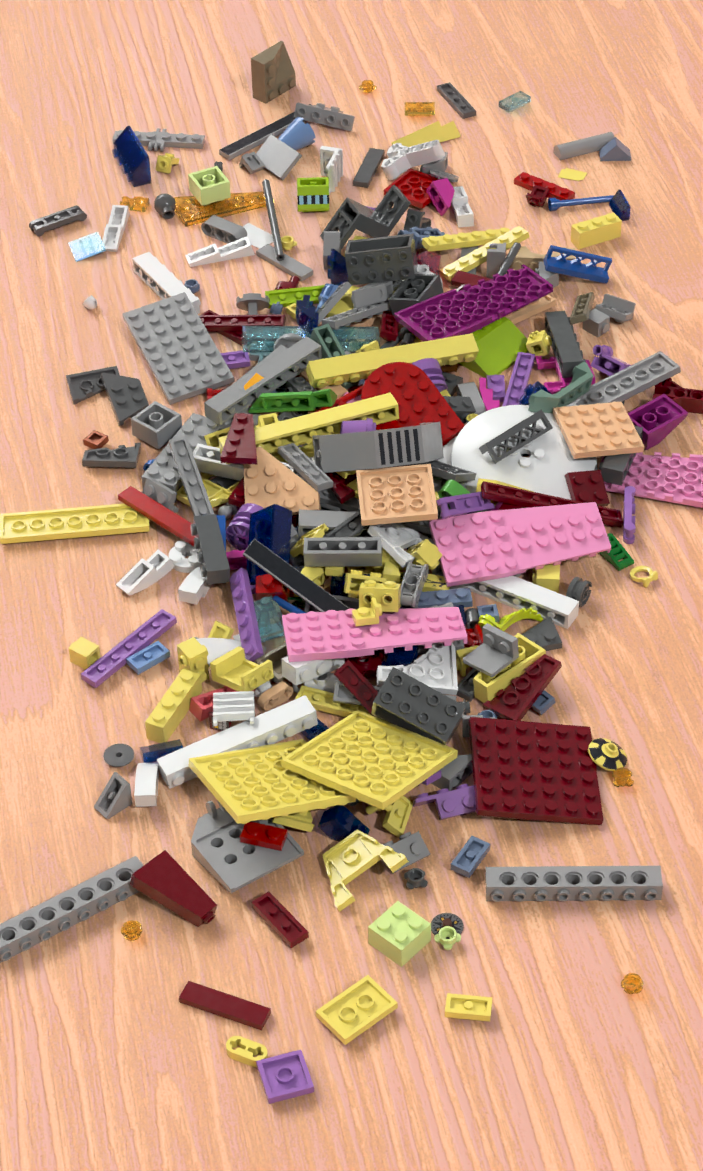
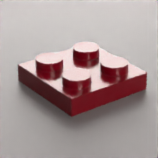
(587, 487)

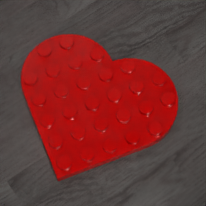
(416, 398)

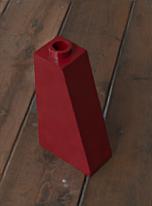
(174, 889)

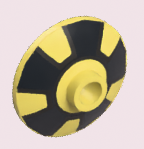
(607, 754)

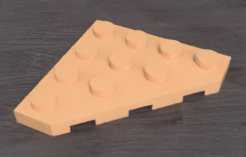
(276, 484)

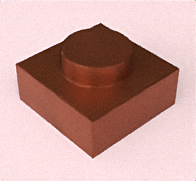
(95, 440)

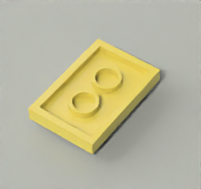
(356, 1009)

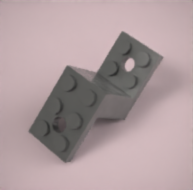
(371, 222)

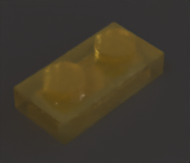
(419, 108)

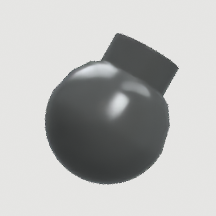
(165, 205)

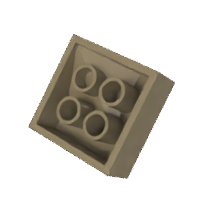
(272, 73)

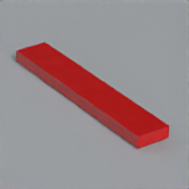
(157, 513)

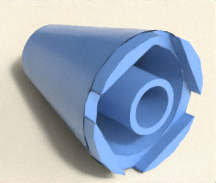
(298, 134)

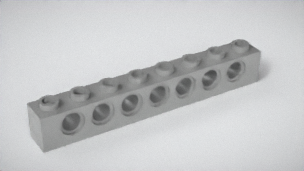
(573, 883)
(67, 909)

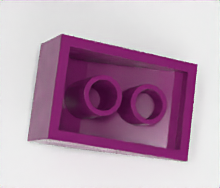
(657, 419)

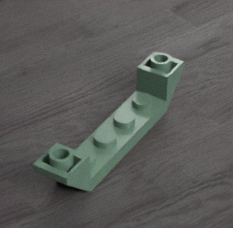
(579, 386)

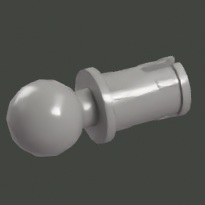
(227, 510)

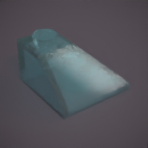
(268, 618)

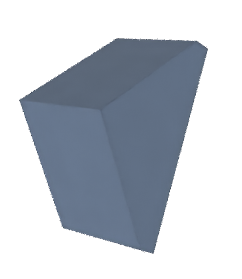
(615, 151)

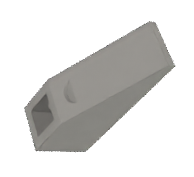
(372, 294)

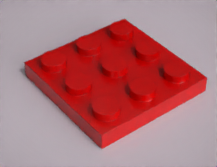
(414, 186)

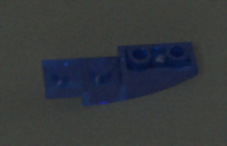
(306, 314)

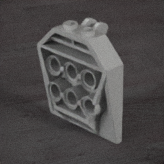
(231, 862)

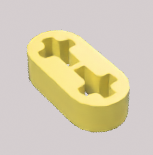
(247, 1050)

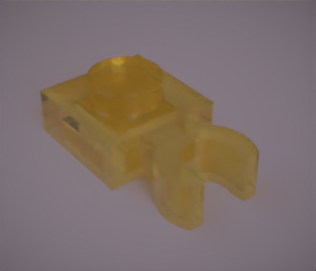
(136, 204)

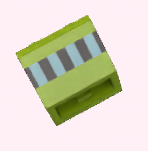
(313, 194)

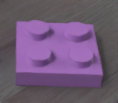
(285, 1076)

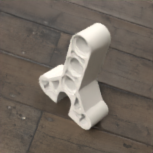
(403, 157)

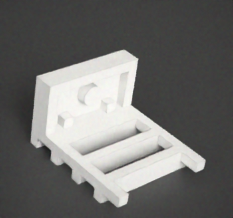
(331, 165)
(233, 706)

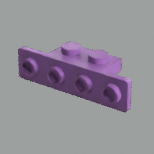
(450, 803)

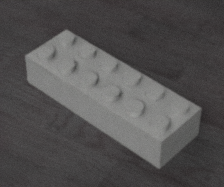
(164, 466)

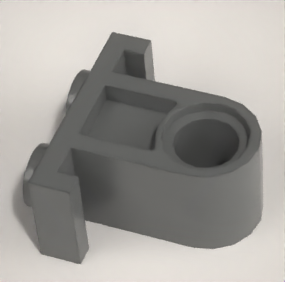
(415, 218)

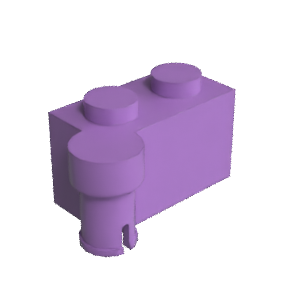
(606, 361)

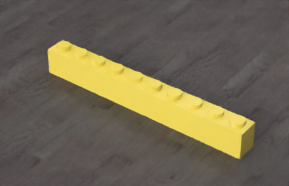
(360, 365)
(324, 422)

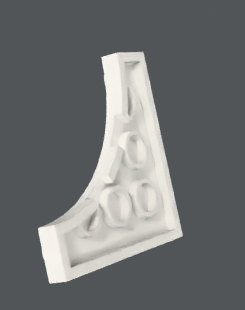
(434, 669)

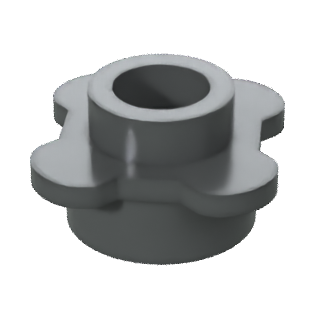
(415, 878)

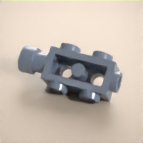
(420, 233)

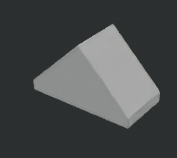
(114, 797)

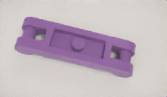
(464, 504)
(629, 520)

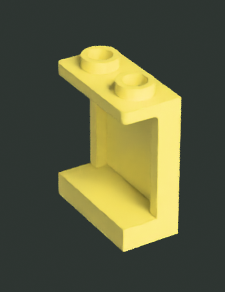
(240, 673)

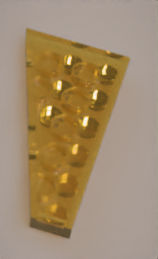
(193, 213)

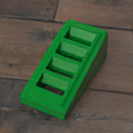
(618, 549)

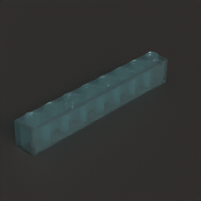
(263, 337)

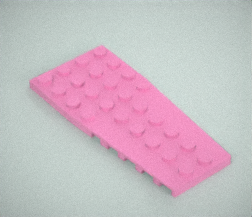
(665, 478)
(514, 540)
(335, 636)

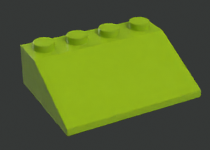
(497, 347)

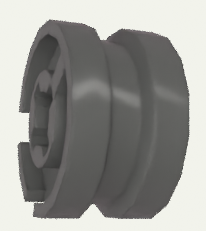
(579, 590)

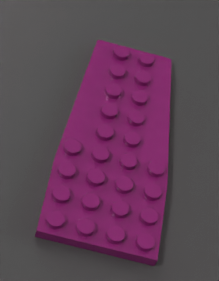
(474, 306)

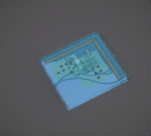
(87, 246)

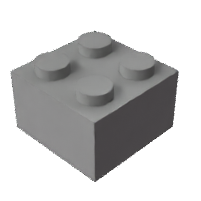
(156, 424)

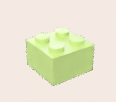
(209, 185)
(399, 933)

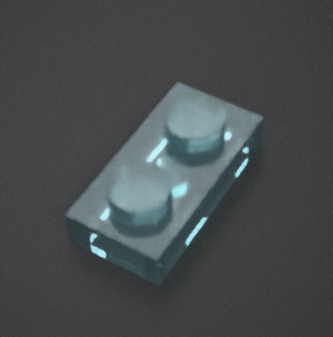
(514, 101)

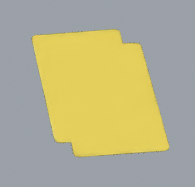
(572, 174)

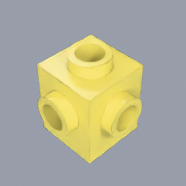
(539, 343)

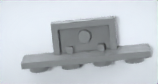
(323, 115)

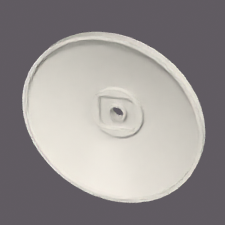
(540, 473)

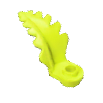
(508, 620)

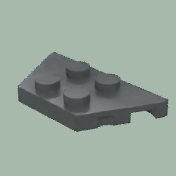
(124, 396)

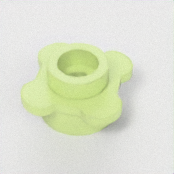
(444, 932)

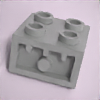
(494, 653)

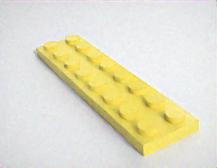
(71, 523)

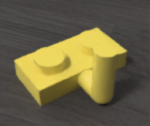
(396, 815)

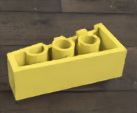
(487, 687)

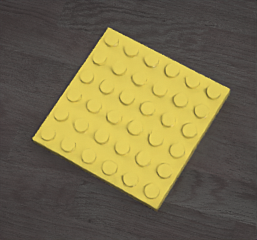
(369, 759)
(256, 786)

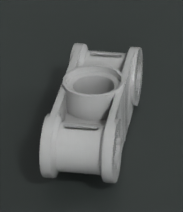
(413, 584)

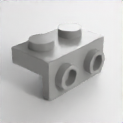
(617, 308)
(160, 493)
(411, 846)

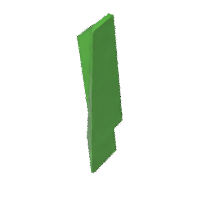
(293, 401)

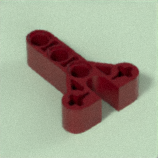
(688, 399)

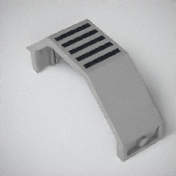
(378, 448)

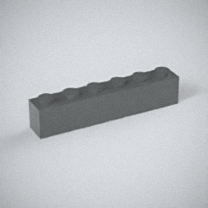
(564, 342)

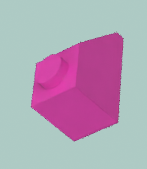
(441, 194)

